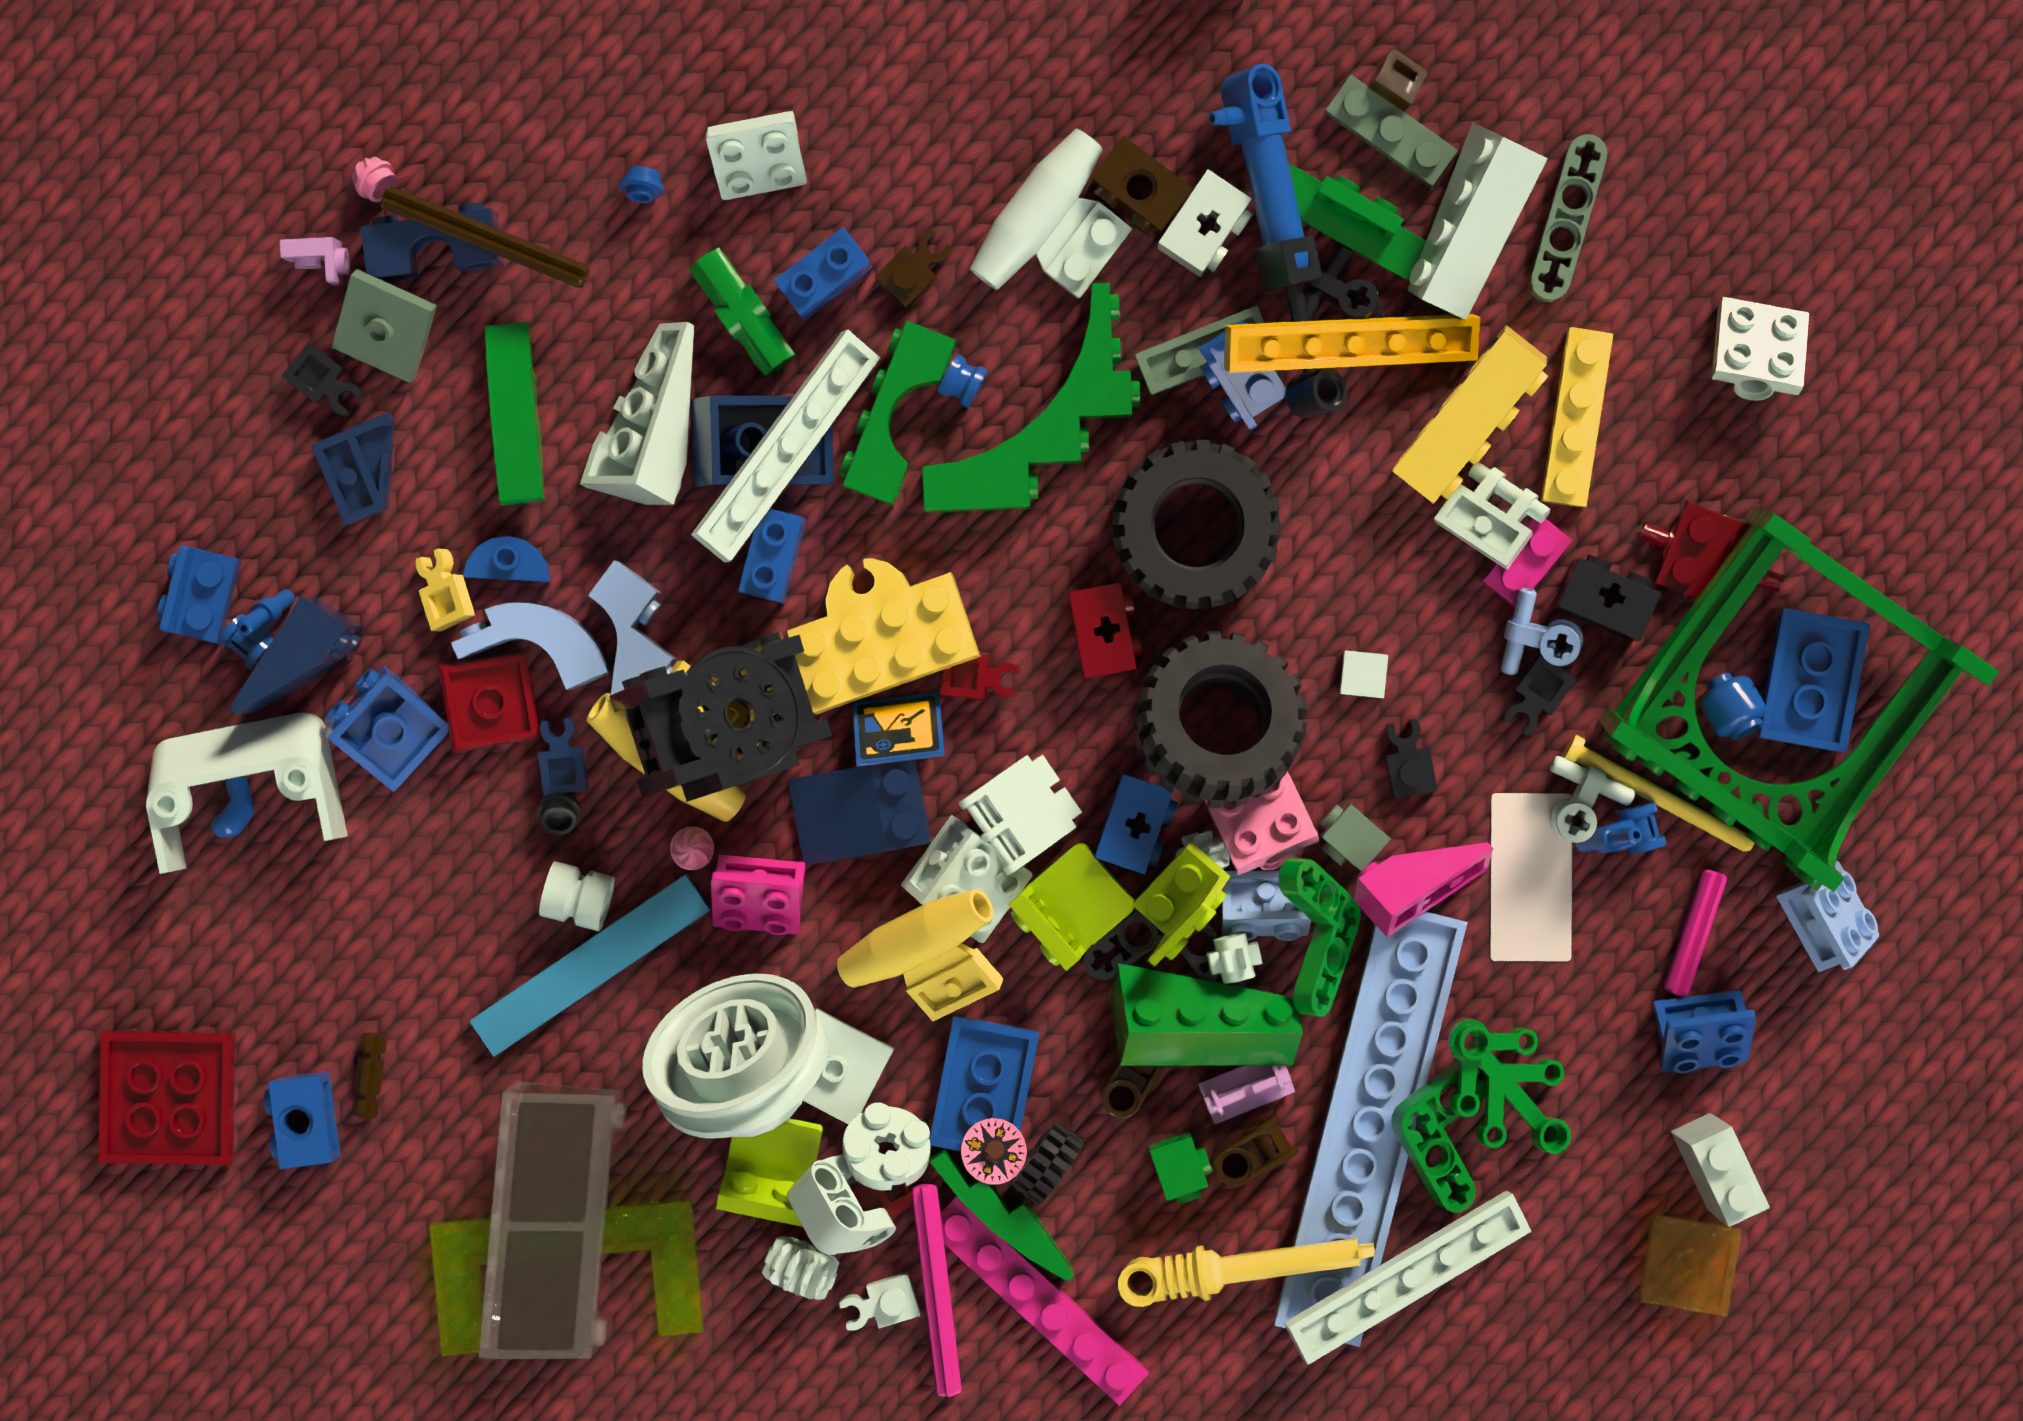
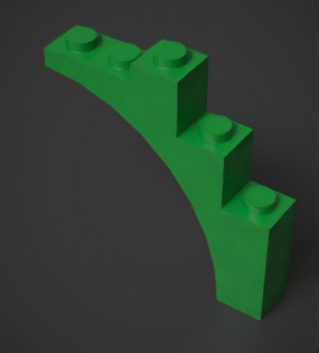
(1093, 391)

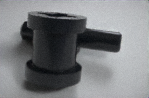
(1342, 294)

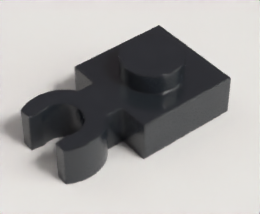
(319, 377)
(1541, 688)
(1410, 768)

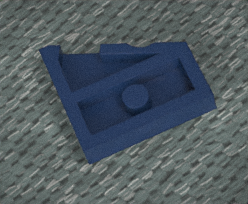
(359, 468)

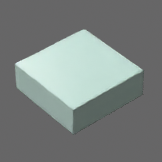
(1363, 674)

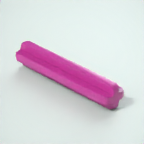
(1695, 933)

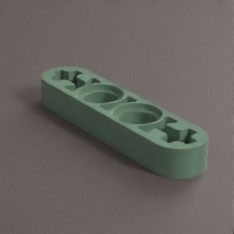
(1572, 219)

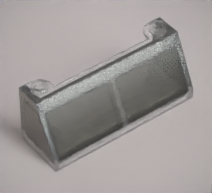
(549, 1222)

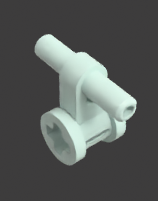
(1590, 784)

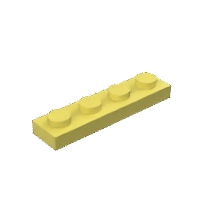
(1576, 417)

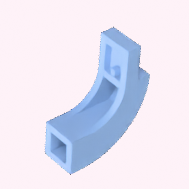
(563, 637)

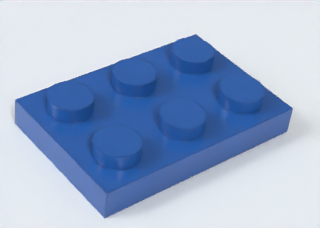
(1813, 680)
(982, 1078)

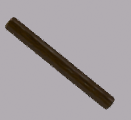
(485, 237)

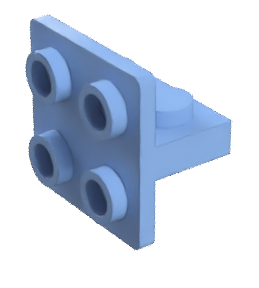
(1830, 923)

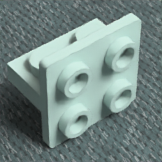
(756, 155)

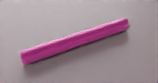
(936, 1290)

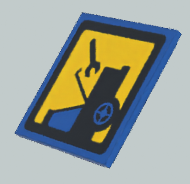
(898, 729)

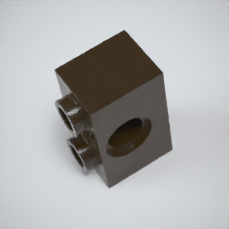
(1129, 163)

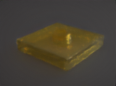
(1690, 1264)

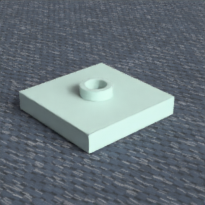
(849, 1071)

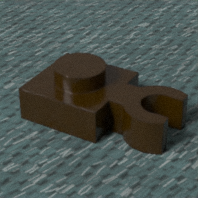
(909, 273)

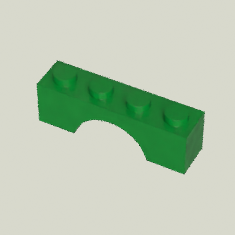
(917, 361)

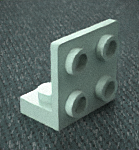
(963, 862)

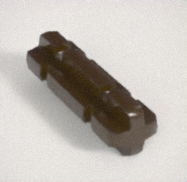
(369, 1075)

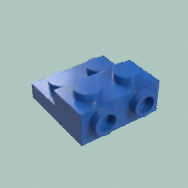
(385, 727)

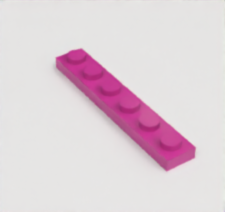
(1041, 1302)

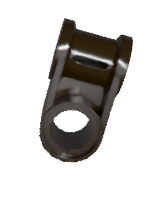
(1137, 1078)
(1255, 1150)

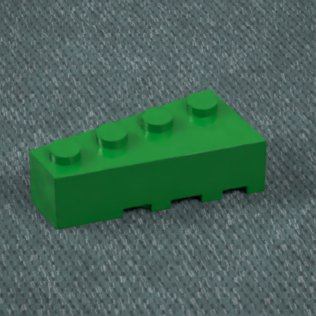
(1199, 1021)

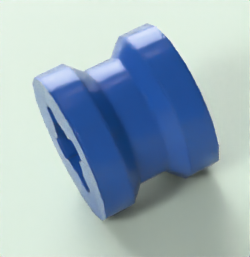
(962, 381)

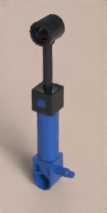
(1287, 260)

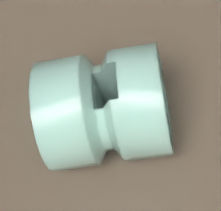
(576, 896)

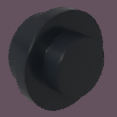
(559, 813)

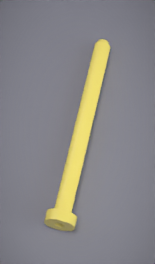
(1577, 752)

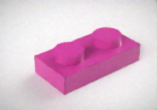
(1531, 563)

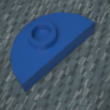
(507, 560)

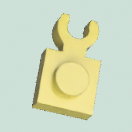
(446, 596)

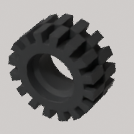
(1047, 1162)

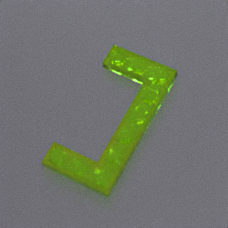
(658, 1226)

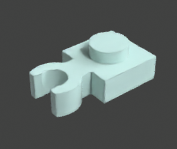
(889, 1301)

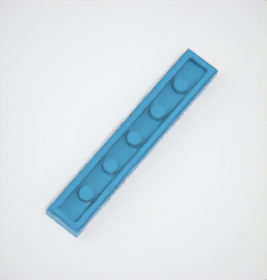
(590, 965)

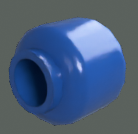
(1733, 706)

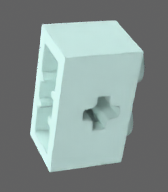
(1209, 198)

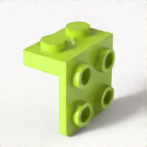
(1071, 905)

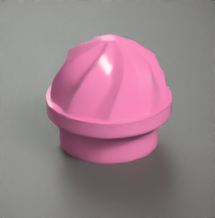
(373, 177)
(692, 848)

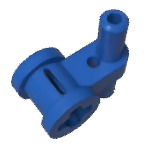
(250, 633)
(1634, 831)

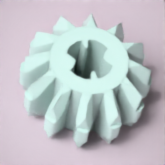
(800, 1268)

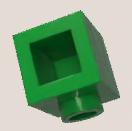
(1180, 1167)

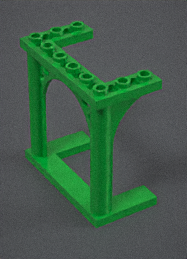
(1816, 837)

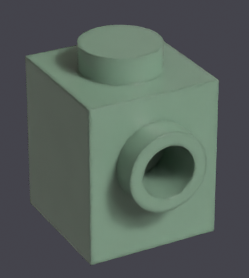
(1351, 836)

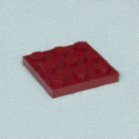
(166, 1097)

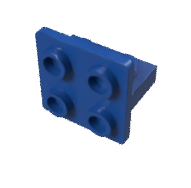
(1704, 1031)

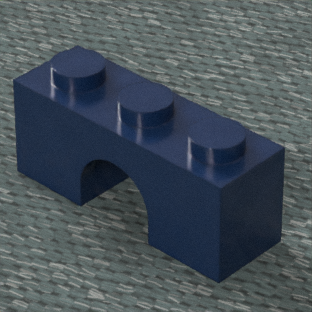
(394, 245)

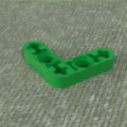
(1335, 930)
(1432, 1122)

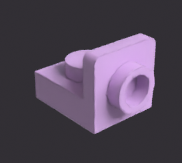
(310, 252)

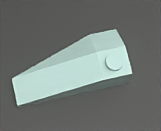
(648, 440)

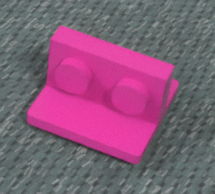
(757, 894)

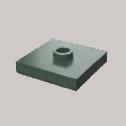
(383, 326)

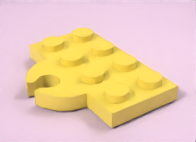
(881, 636)

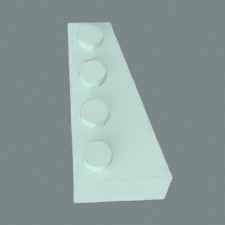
(1474, 219)

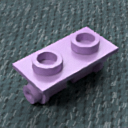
(1245, 1089)

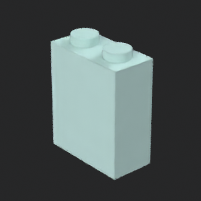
(1720, 1169)

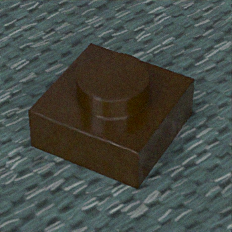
(1398, 79)

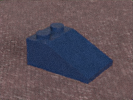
(730, 429)
(304, 648)
(859, 811)

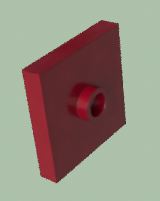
(489, 702)

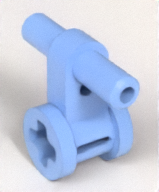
(1522, 632)

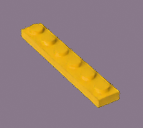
(1350, 343)

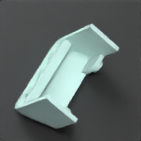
(287, 744)

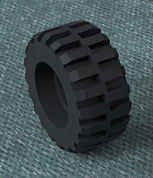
(1256, 525)
(1237, 667)

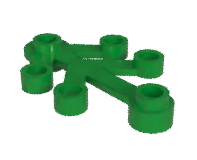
(1502, 1082)

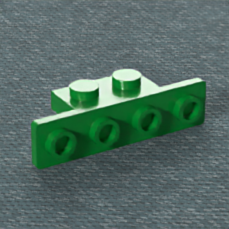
(1357, 222)

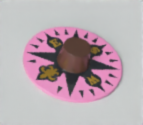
(993, 1151)

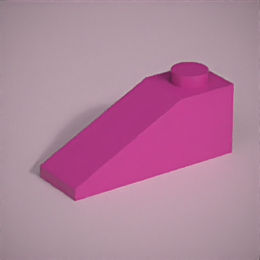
(1416, 881)

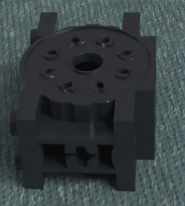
(675, 733)

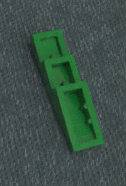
(514, 413)
(1014, 1224)

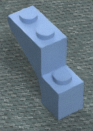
(629, 602)

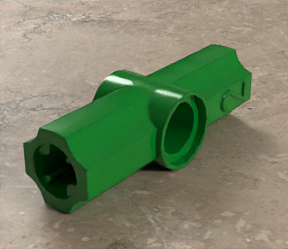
(742, 312)

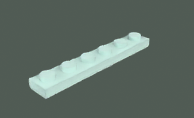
(785, 446)
(1407, 1277)

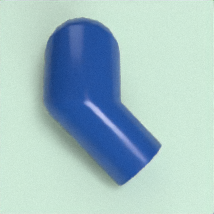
(237, 811)

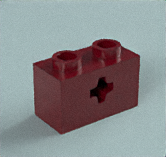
(1096, 655)

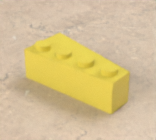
(1471, 415)

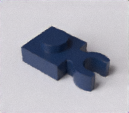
(562, 767)

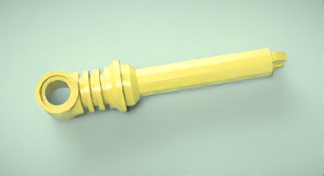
(1207, 1272)

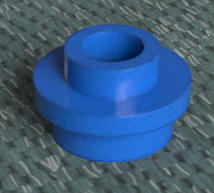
(642, 184)

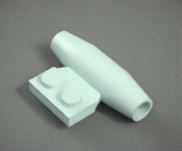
(1050, 221)

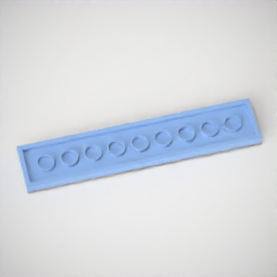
(1380, 1066)

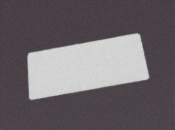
(1529, 880)

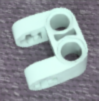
(832, 1212)

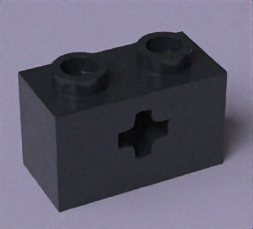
(1625, 617)

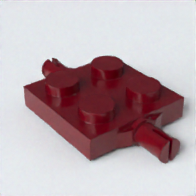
(1697, 549)

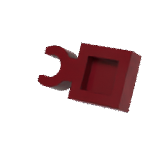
(973, 678)

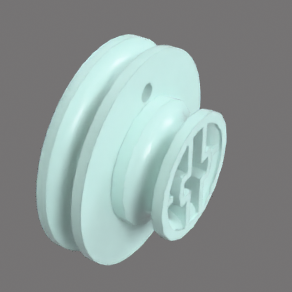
(736, 1057)

